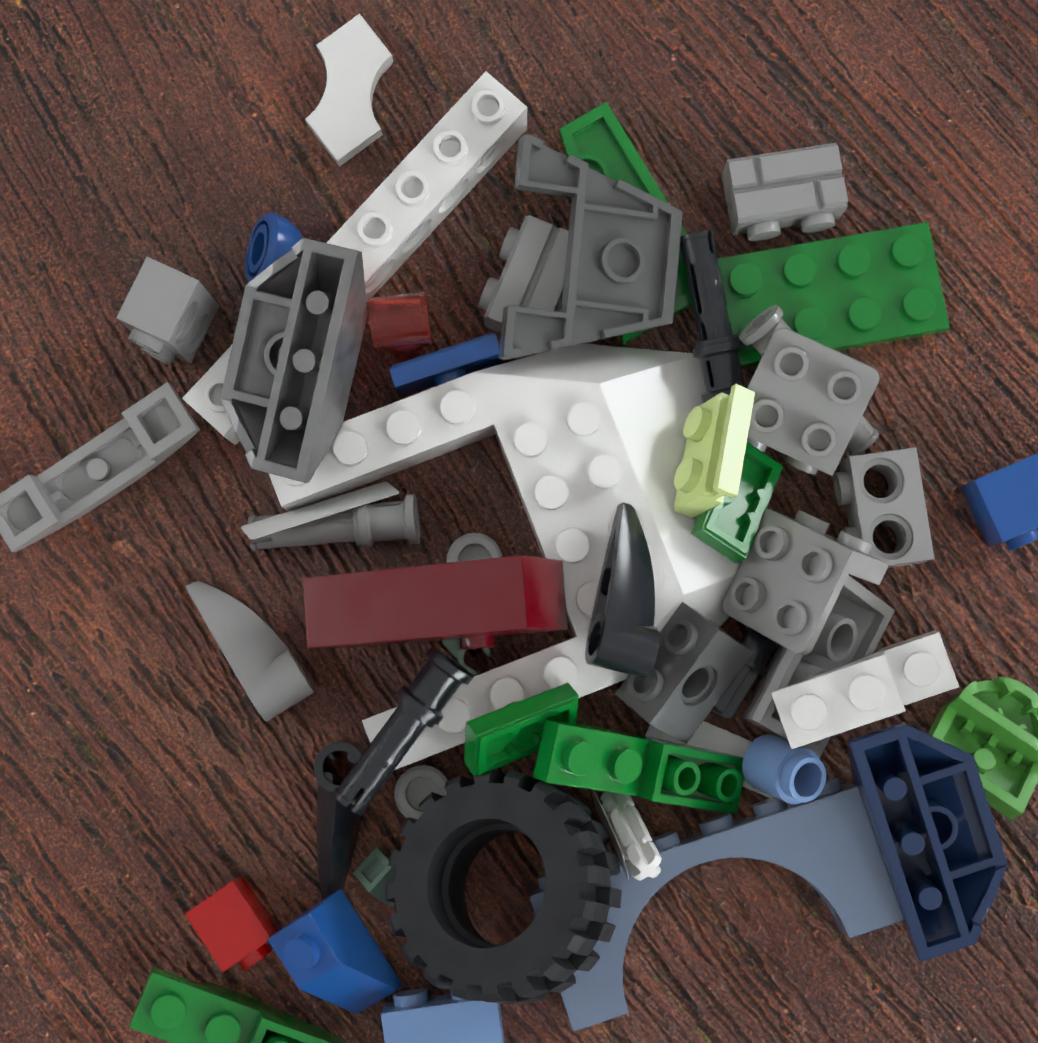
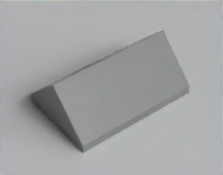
(847, 636)

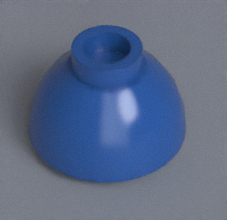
(268, 242)

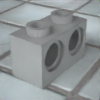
(167, 312)
(900, 509)

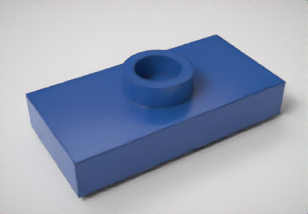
(445, 364)

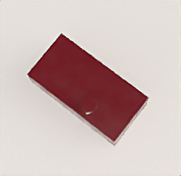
(436, 603)

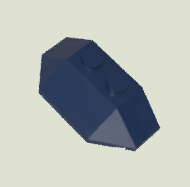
(931, 834)

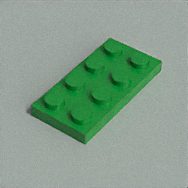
(841, 289)

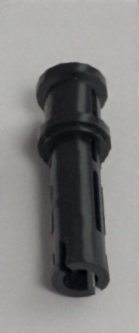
(716, 343)
(417, 707)

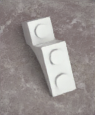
(865, 689)

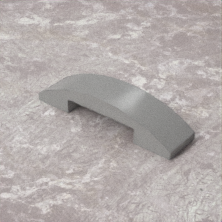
(96, 470)

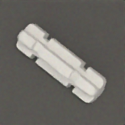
(632, 835)

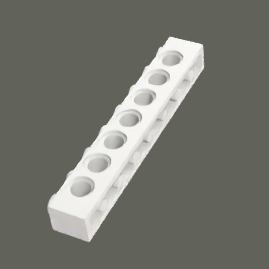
(407, 204)

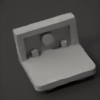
(808, 400)
(796, 577)

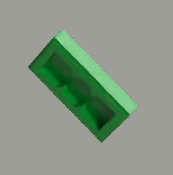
(735, 522)
(516, 728)

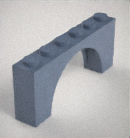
(819, 840)

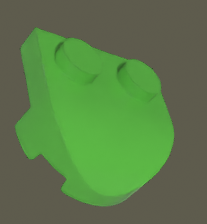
(1000, 729)

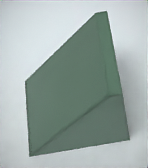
(375, 873)

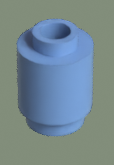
(783, 772)

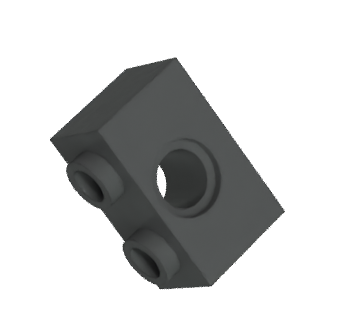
(689, 674)

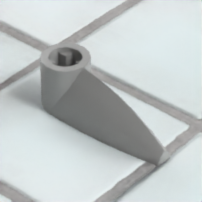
(253, 651)

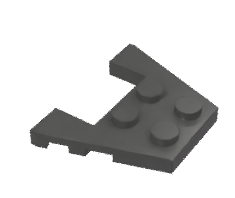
(616, 258)

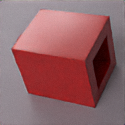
(233, 925)

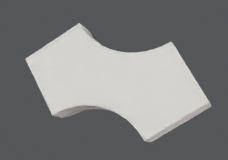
(353, 65)

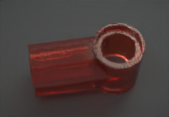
(400, 324)

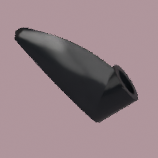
(624, 607)
(335, 824)

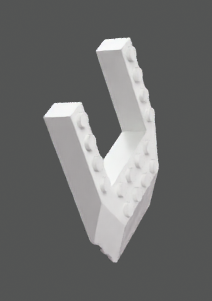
(579, 440)

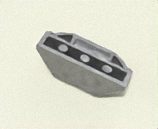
(296, 357)

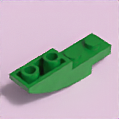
(639, 766)
(210, 1013)

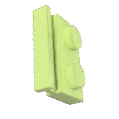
(713, 451)

